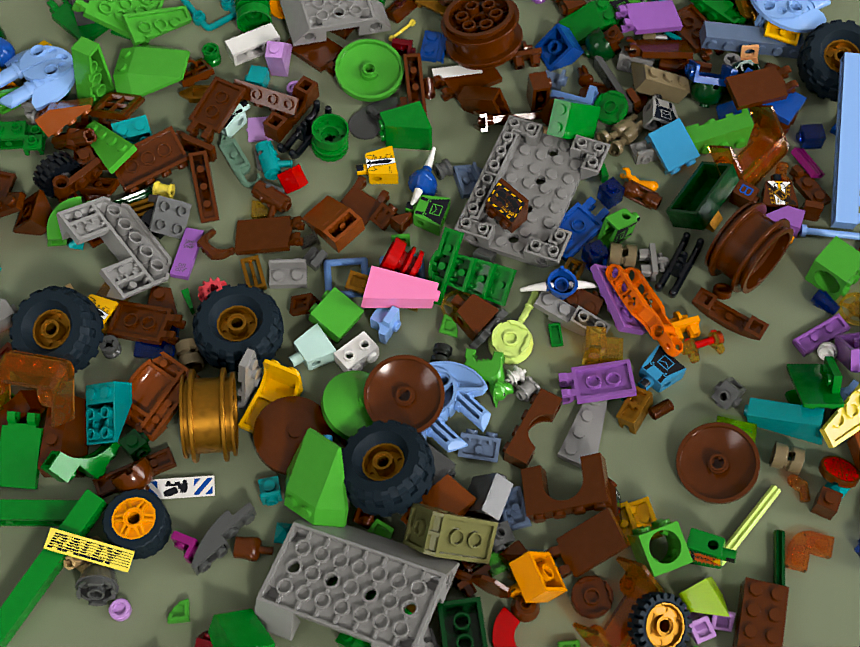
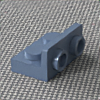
(480, 446)

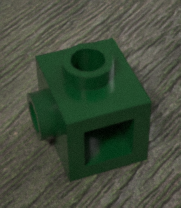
(135, 445)

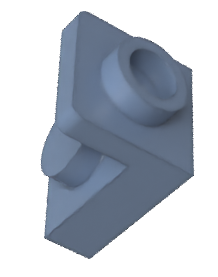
(557, 80)

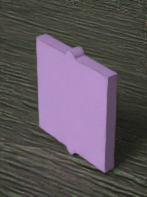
(256, 129)

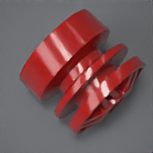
(401, 261)

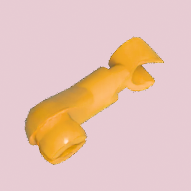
(653, 185)

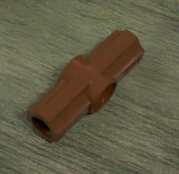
(678, 66)
(74, 139)

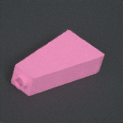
(396, 289)

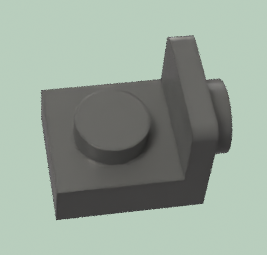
(315, 258)

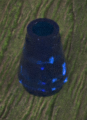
(825, 302)

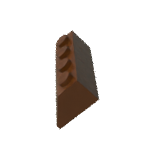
(67, 438)

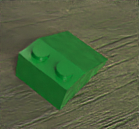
(590, 17)

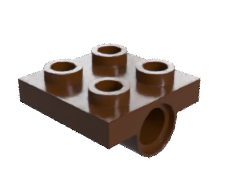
(197, 71)

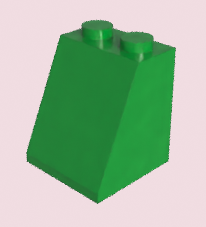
(573, 118)
(406, 127)
(239, 630)

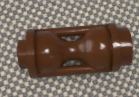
(649, 199)

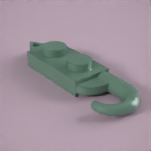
(237, 160)

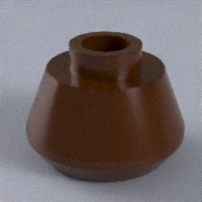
(524, 612)

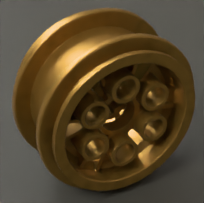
(208, 415)

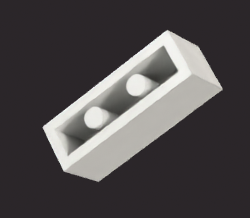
(251, 44)

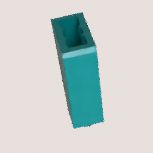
(786, 419)

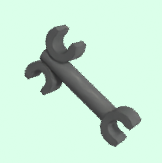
(481, 338)

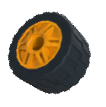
(137, 522)

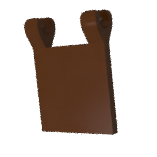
(362, 203)

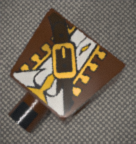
(778, 194)

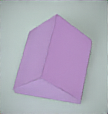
(722, 622)

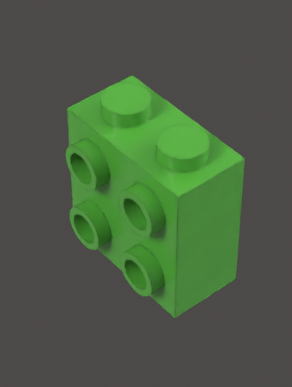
(335, 314)

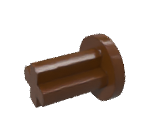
(584, 76)

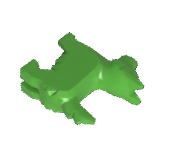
(492, 373)

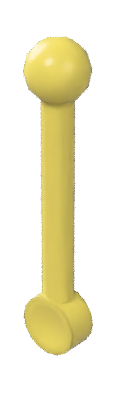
(411, 23)

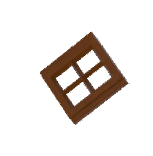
(106, 102)

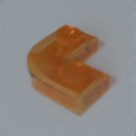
(803, 545)

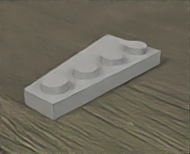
(584, 433)

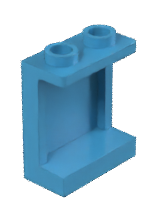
(673, 146)

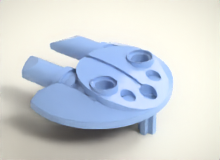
(791, 15)
(47, 76)
(460, 389)

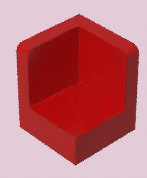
(292, 179)

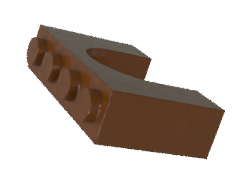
(592, 496)

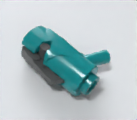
(268, 161)

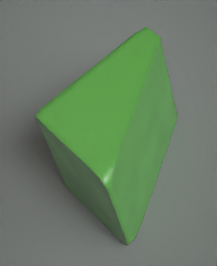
(405, 237)

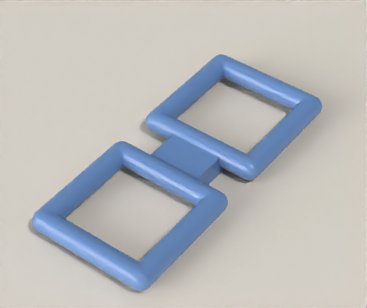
(363, 261)

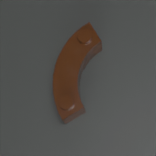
(22, 402)

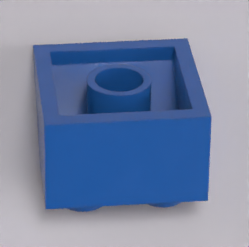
(559, 48)

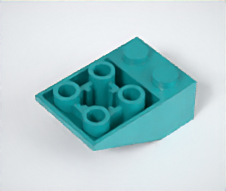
(133, 129)
(106, 411)

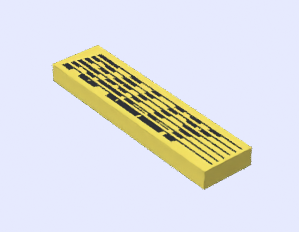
(89, 550)

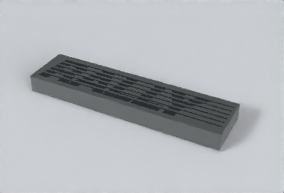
(609, 79)

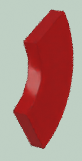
(504, 629)

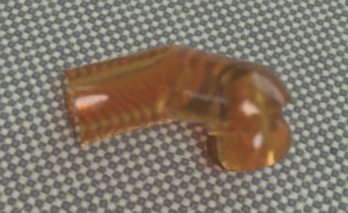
(781, 169)
(800, 486)

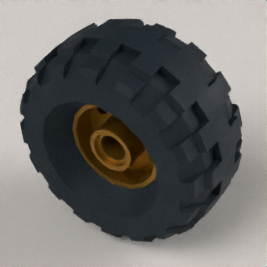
(821, 56)
(237, 321)
(58, 325)
(387, 468)

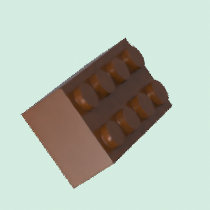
(760, 614)

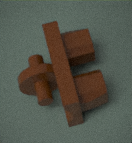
(526, 53)
(468, 588)

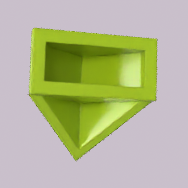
(705, 598)

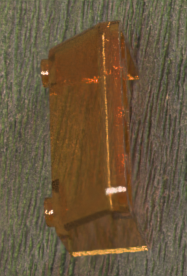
(763, 152)
(47, 374)
(633, 585)

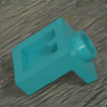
(270, 490)

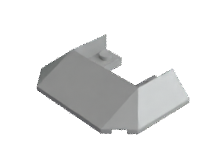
(140, 255)

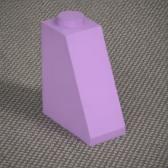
(278, 58)

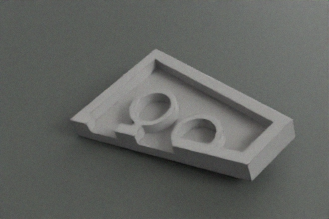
(249, 376)

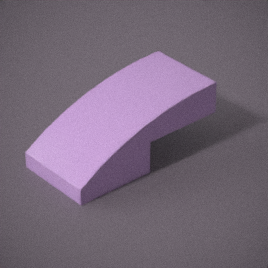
(701, 627)

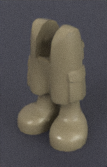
(626, 130)

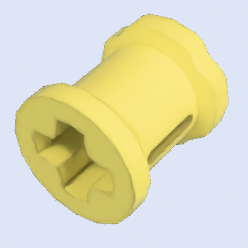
(163, 189)

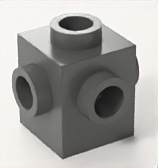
(728, 393)
(503, 537)

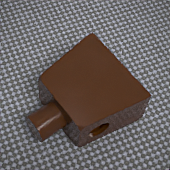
(473, 314)

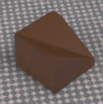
(401, 222)
(512, 552)

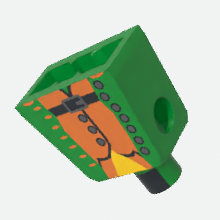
(709, 549)

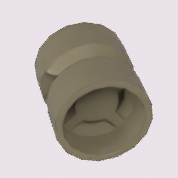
(616, 251)
(189, 354)
(780, 455)

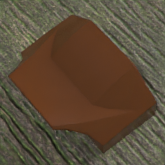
(100, 187)

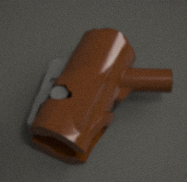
(272, 196)

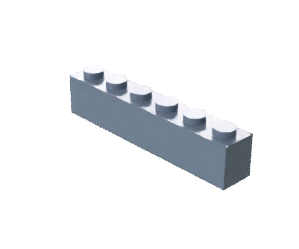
(733, 36)

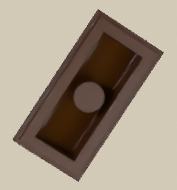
(400, 9)

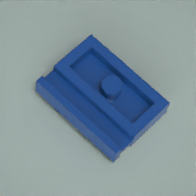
(433, 47)

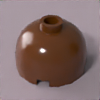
(134, 477)

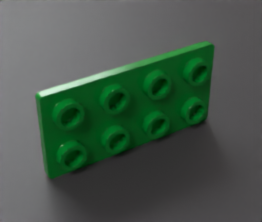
(817, 384)

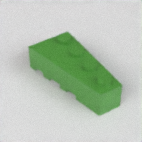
(90, 70)
(729, 131)

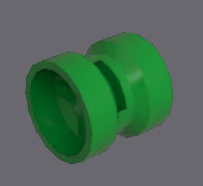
(211, 54)

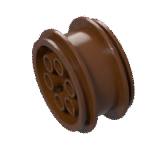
(481, 32)
(748, 247)

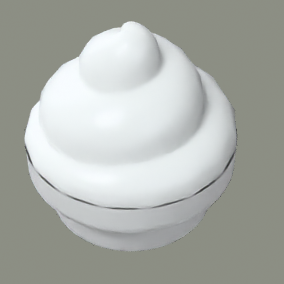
(827, 349)

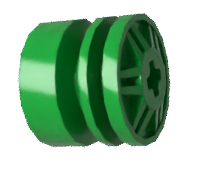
(252, 14)
(330, 137)

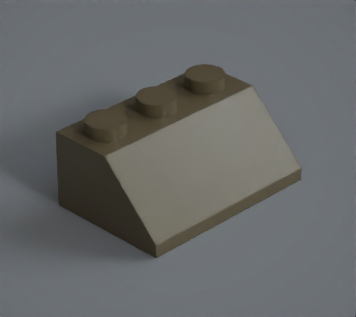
(656, 81)

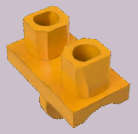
(684, 324)

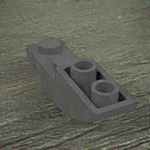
(215, 543)

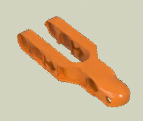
(652, 317)

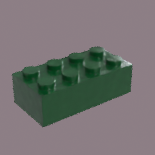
(702, 195)

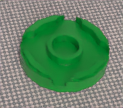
(613, 107)

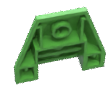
(149, 69)
(316, 482)

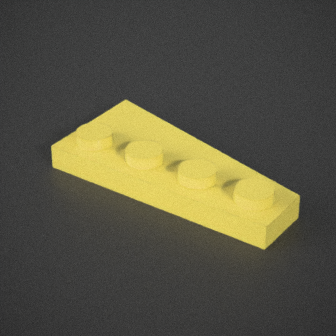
(844, 421)

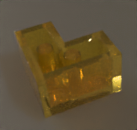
(599, 348)

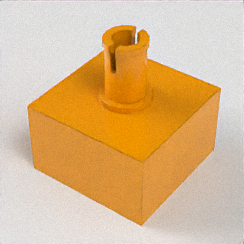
(536, 577)

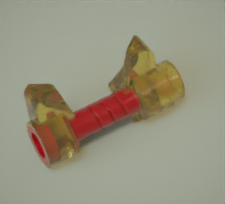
(691, 347)

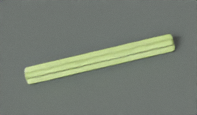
(752, 518)

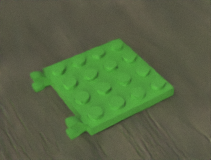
(110, 12)

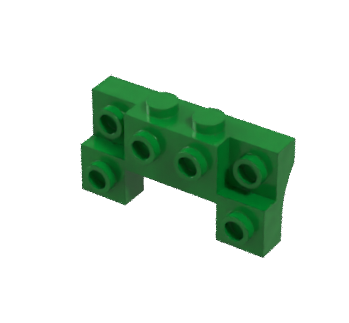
(720, 11)
(22, 136)

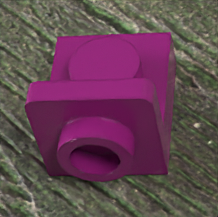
(185, 542)

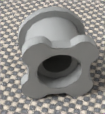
(527, 389)

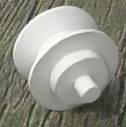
(515, 376)

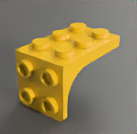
(276, 383)

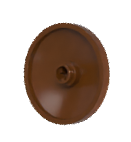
(405, 391)
(282, 428)
(718, 463)

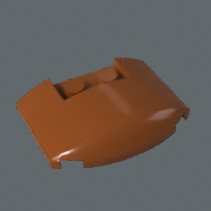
(155, 395)

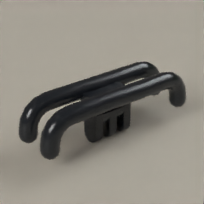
(302, 133)
(678, 266)

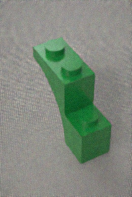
(93, 465)

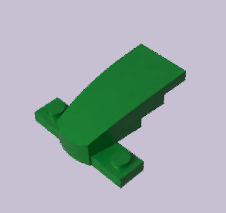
(468, 273)

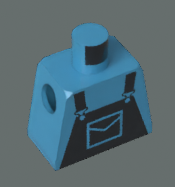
(660, 371)

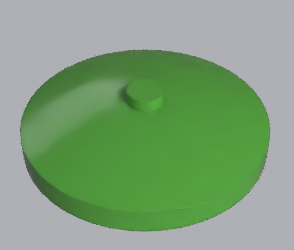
(369, 70)
(344, 403)

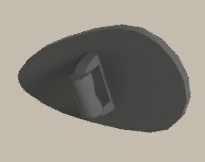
(365, 121)

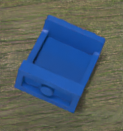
(692, 72)

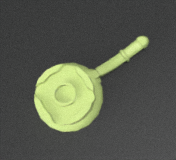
(513, 336)

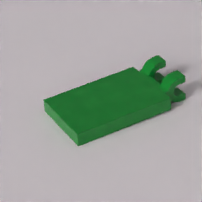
(65, 18)
(20, 451)

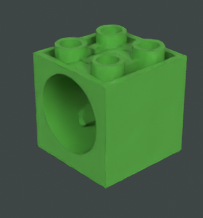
(835, 268)
(677, 554)

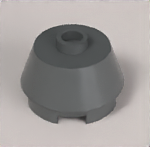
(97, 585)

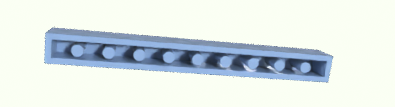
(847, 146)

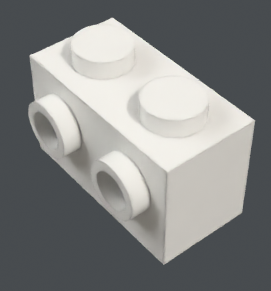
(357, 353)

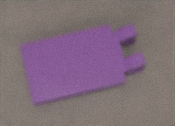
(649, 17)
(598, 382)

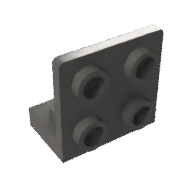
(169, 216)

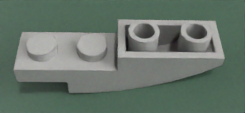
(568, 316)

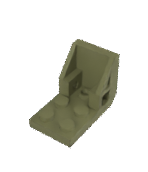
(449, 534)

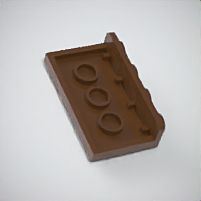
(152, 159)

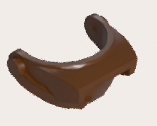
(210, 251)

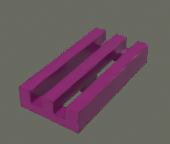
(807, 163)

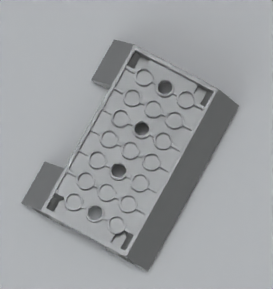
(311, 19)
(521, 160)
(361, 565)

